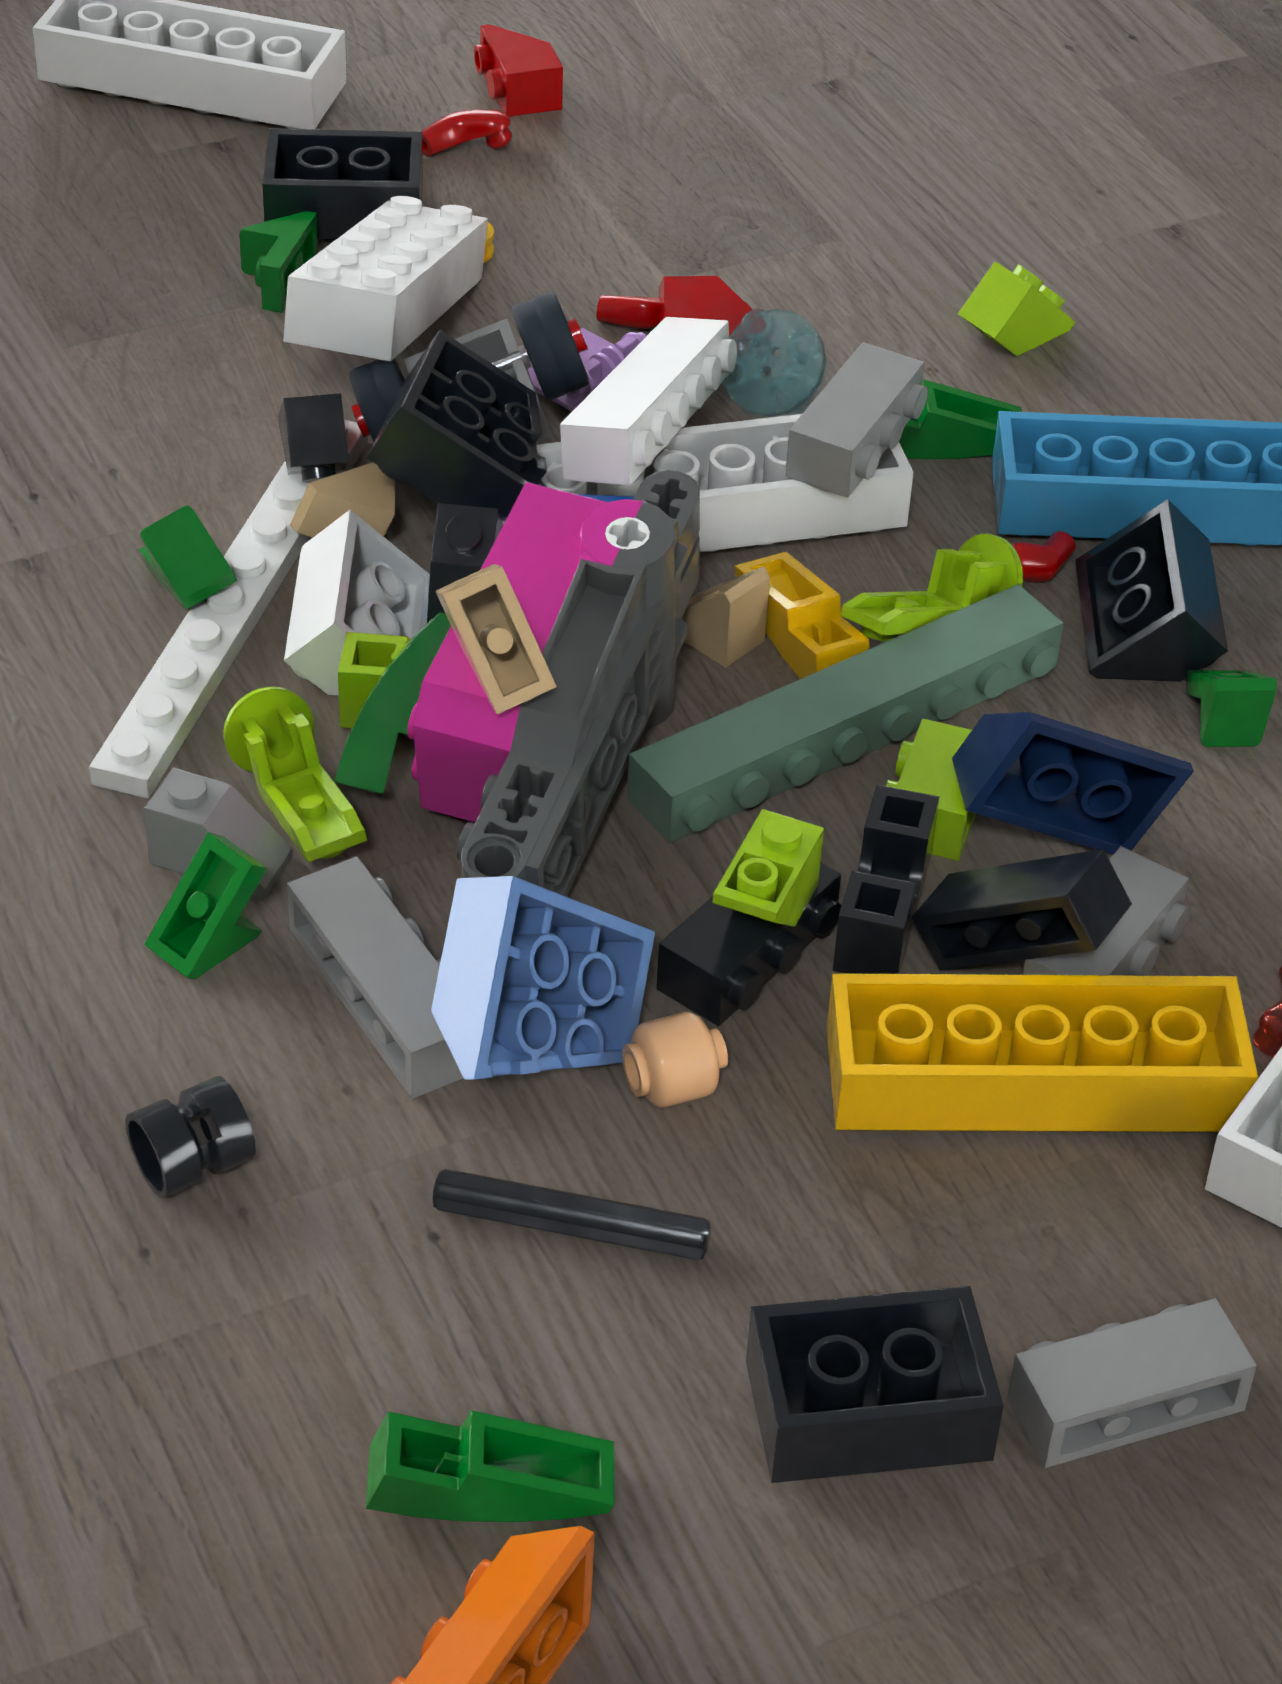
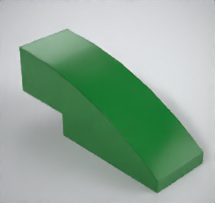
(953, 424)
(388, 709)
(487, 1470)

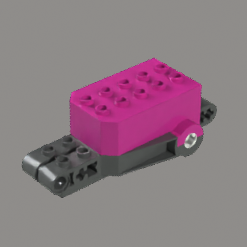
(607, 612)

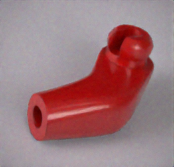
(466, 126)
(629, 311)

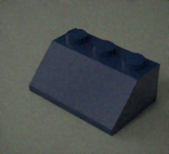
(1065, 780)

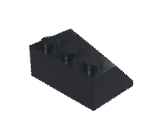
(461, 431)

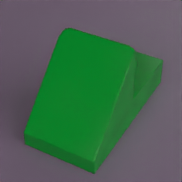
(275, 251)
(185, 557)
(1232, 705)
(204, 913)

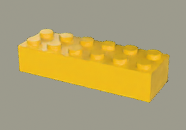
(1037, 1052)

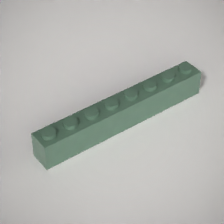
(842, 712)

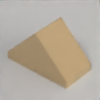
(361, 489)
(729, 617)

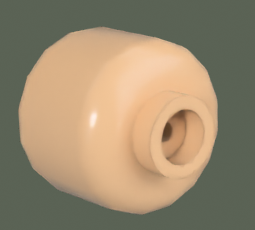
(674, 1059)

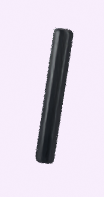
(571, 1214)

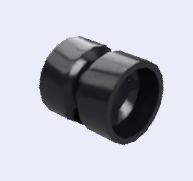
(174, 1152)

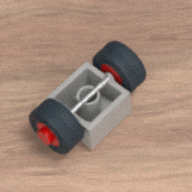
(549, 344)

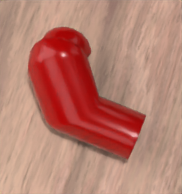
(1043, 562)

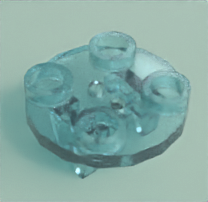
(794, 372)

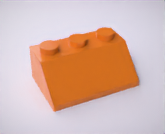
(515, 1614)

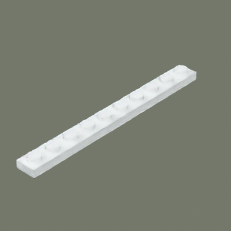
(208, 640)

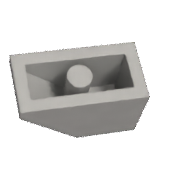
(190, 807)

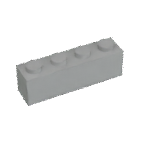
(375, 969)

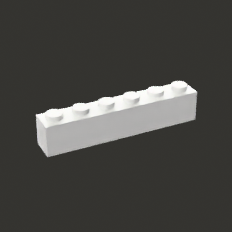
(646, 400)

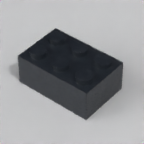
(339, 174)
(872, 1384)

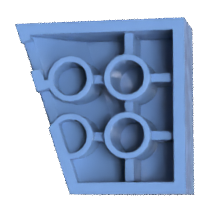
(536, 980)

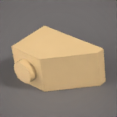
(496, 638)

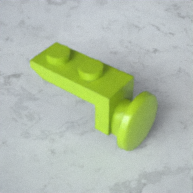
(958, 579)
(274, 739)

